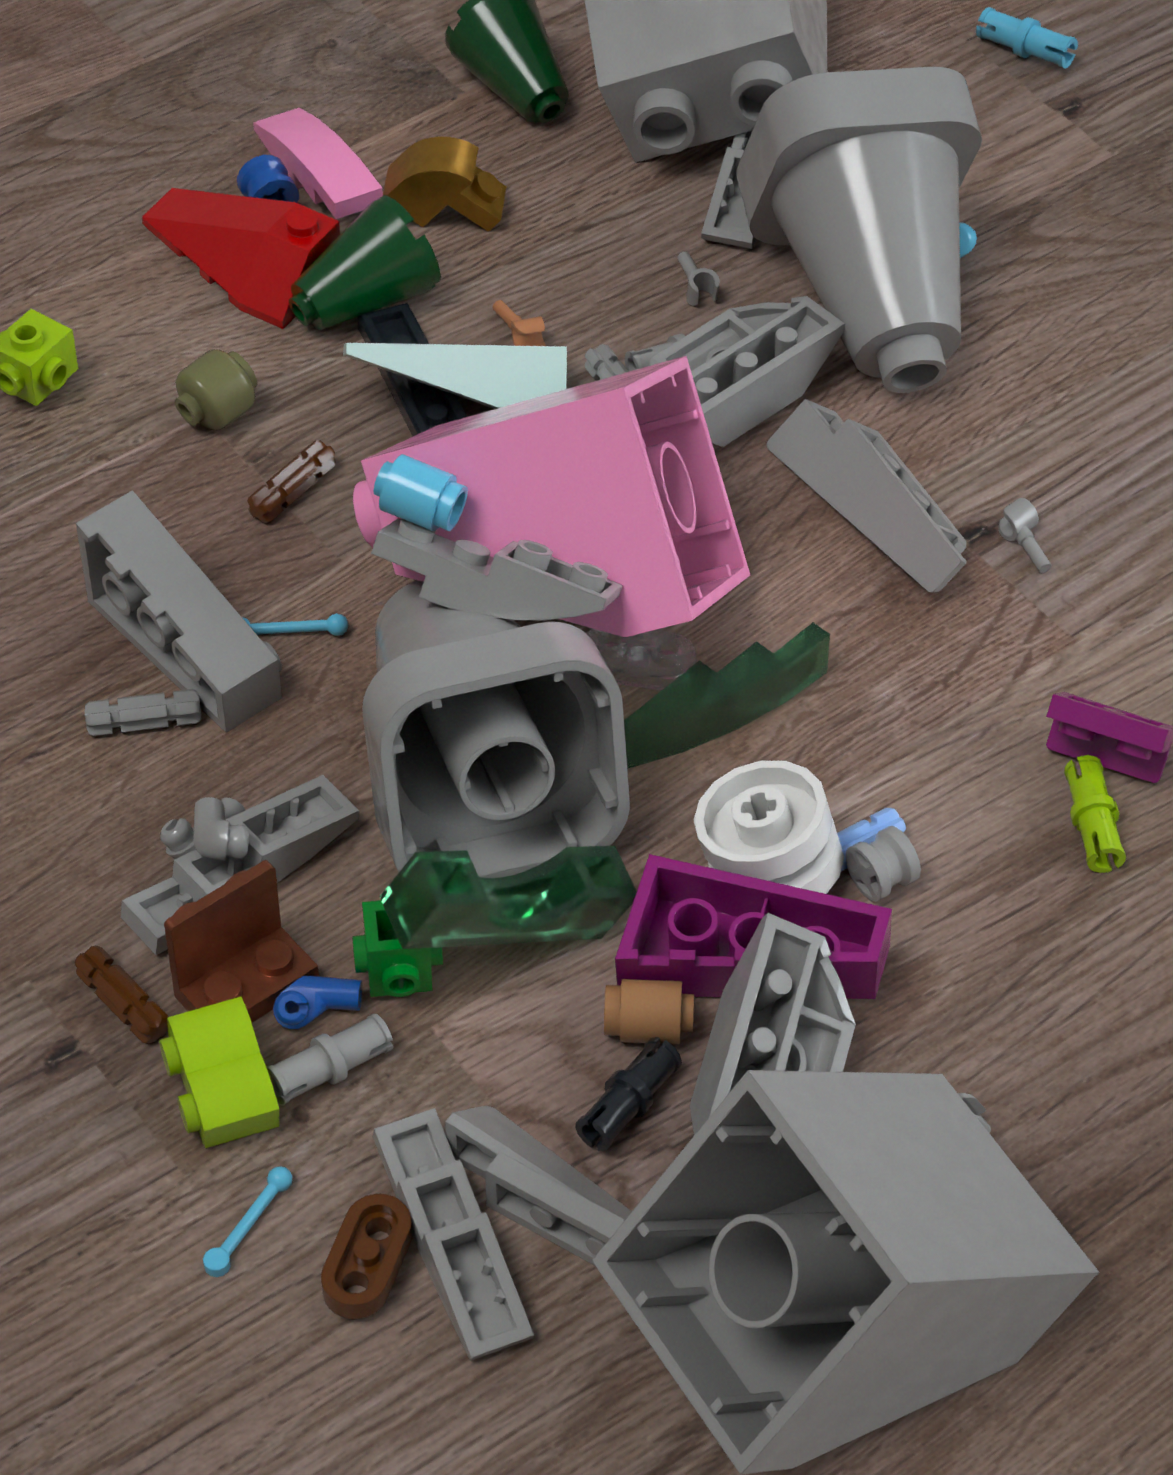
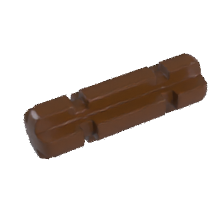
(291, 481)
(122, 994)

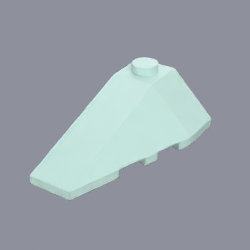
(480, 373)

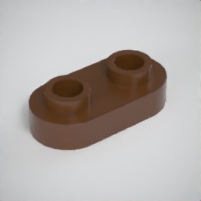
(366, 1261)

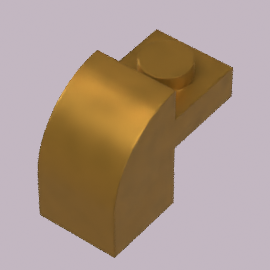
(443, 174)

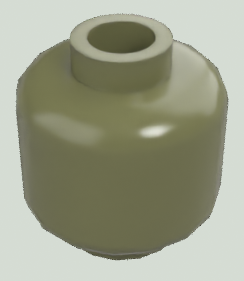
(215, 389)

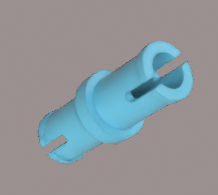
(1027, 37)

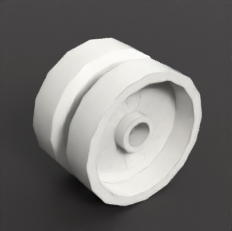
(770, 826)

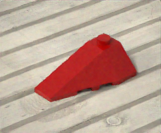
(244, 244)

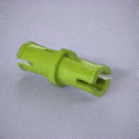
(1094, 814)

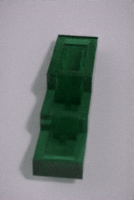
(712, 704)

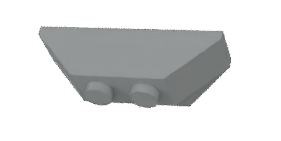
(755, 361)
(775, 1014)

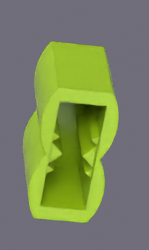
(221, 1072)

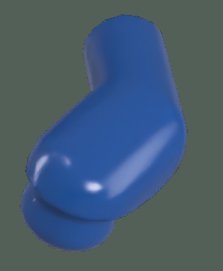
(314, 995)

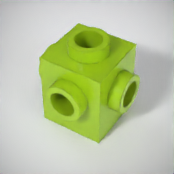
(36, 357)

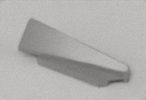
(872, 490)
(534, 1183)

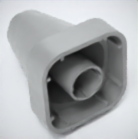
(868, 197)
(491, 737)

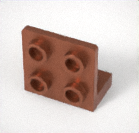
(235, 945)

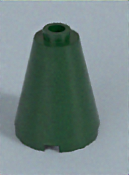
(510, 54)
(366, 268)

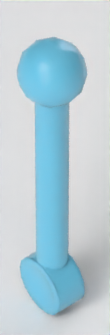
(336, 625)
(217, 1260)

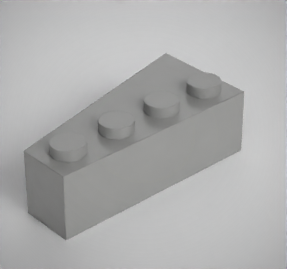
(175, 612)

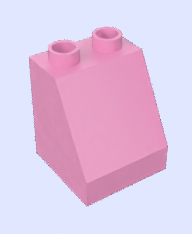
(601, 479)

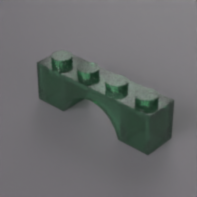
(568, 897)

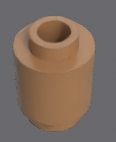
(647, 1010)

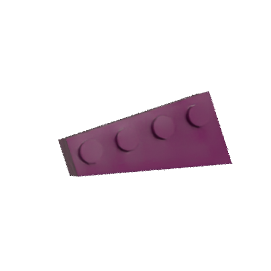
(698, 920)

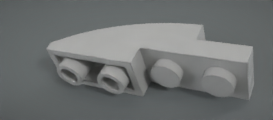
(513, 585)

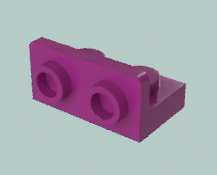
(1114, 736)

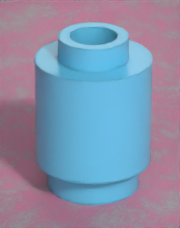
(420, 493)

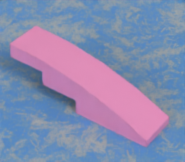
(319, 161)

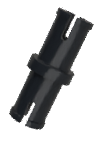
(628, 1094)

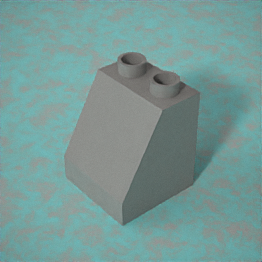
(699, 66)
(837, 1260)

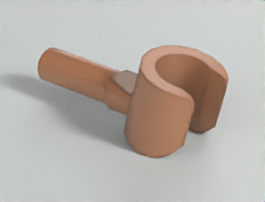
(524, 331)

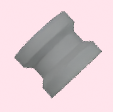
(883, 863)

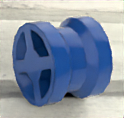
(267, 179)

